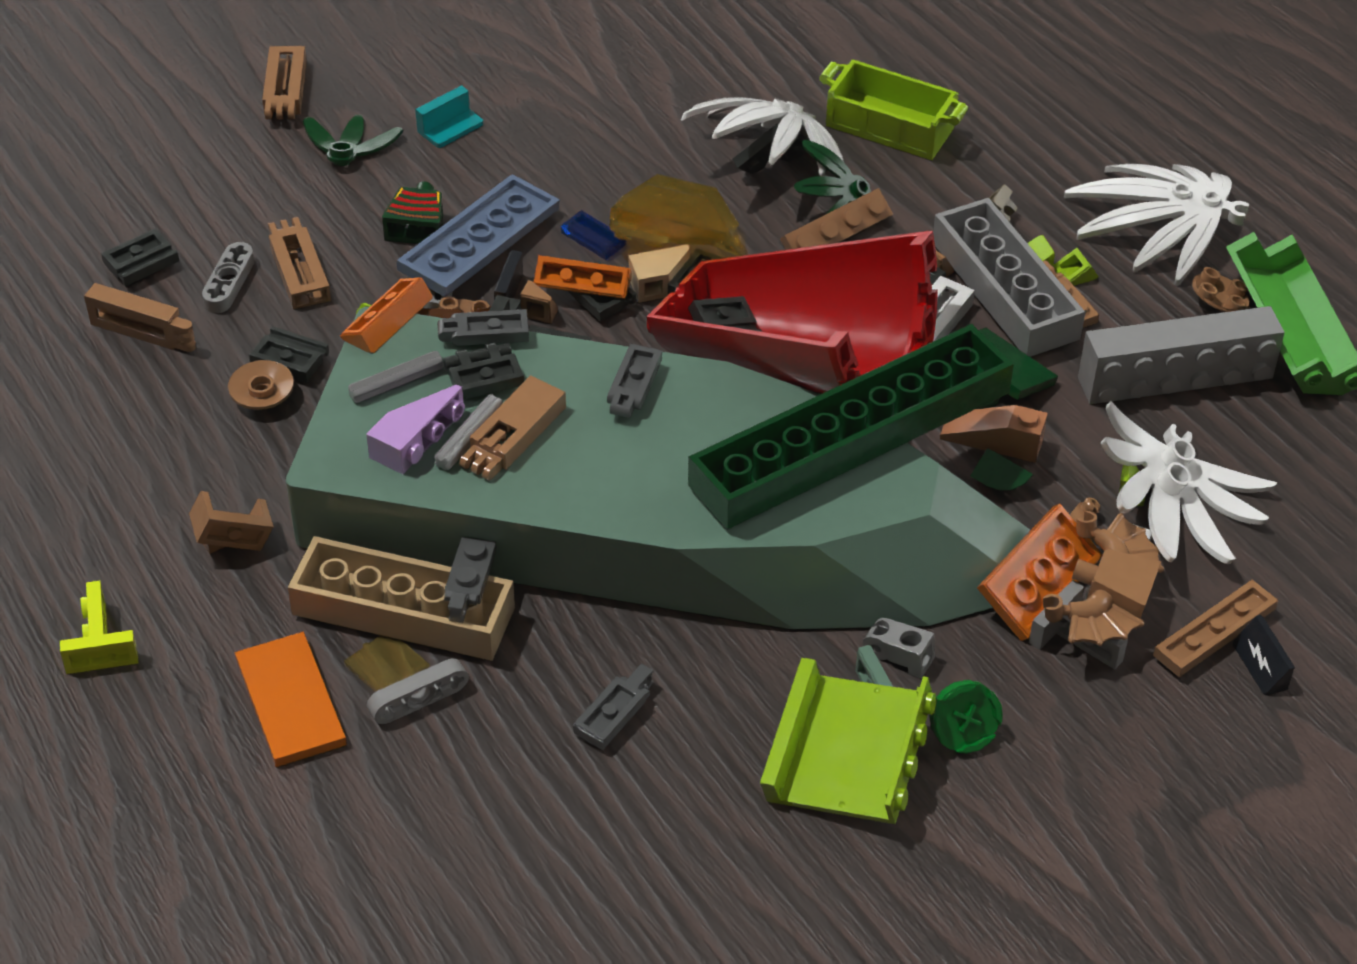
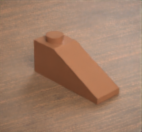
(1003, 429)

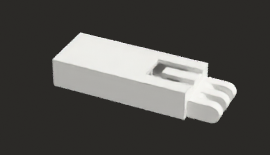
(950, 306)

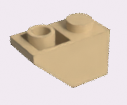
(655, 270)

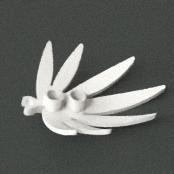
(768, 113)
(1190, 200)
(1174, 479)

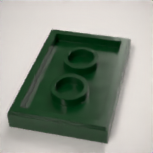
(1027, 374)

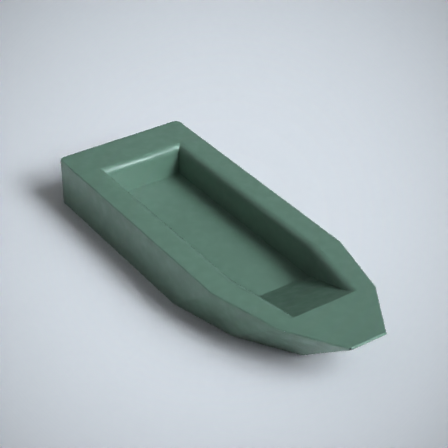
(609, 504)

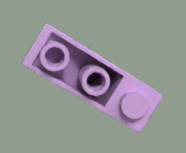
(411, 429)

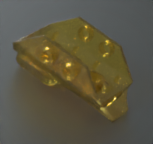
(678, 213)

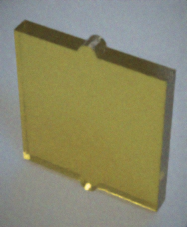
(385, 662)

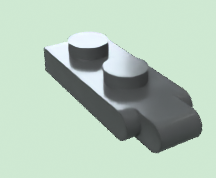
(484, 327)
(633, 380)

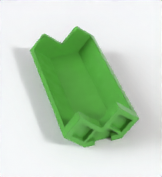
(1314, 338)

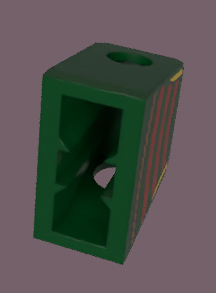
(413, 214)

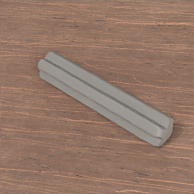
(395, 376)
(460, 440)

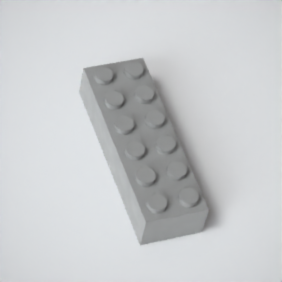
(1008, 277)
(1180, 354)

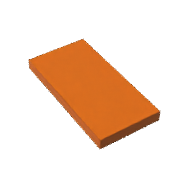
(1036, 568)
(290, 699)

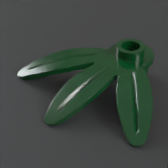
(349, 146)
(844, 184)

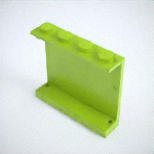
(847, 745)

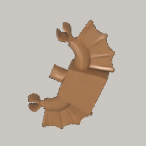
(1117, 585)

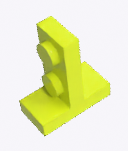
(97, 647)

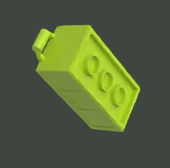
(890, 108)

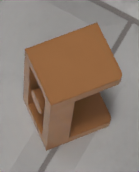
(230, 528)

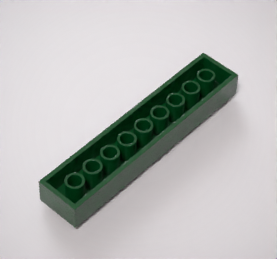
(848, 425)

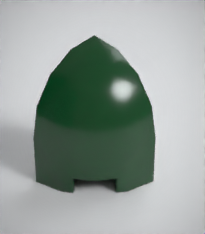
(999, 472)

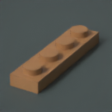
(841, 222)
(1214, 628)

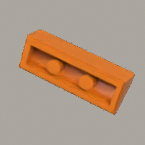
(582, 277)
(388, 314)

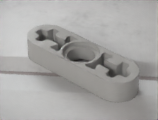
(230, 288)
(399, 698)

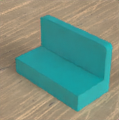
(447, 118)

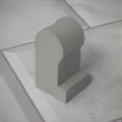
(902, 645)

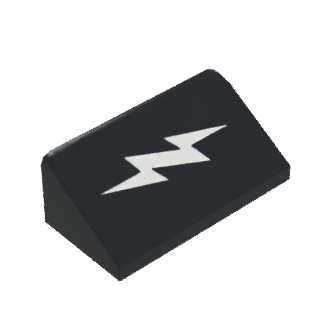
(1264, 657)

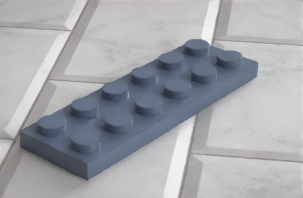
(478, 235)

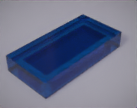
(592, 235)

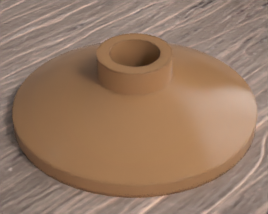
(260, 384)

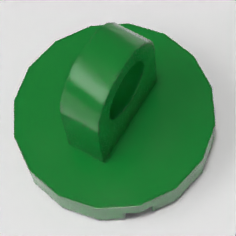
(966, 716)

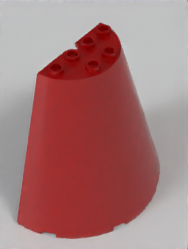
(820, 309)

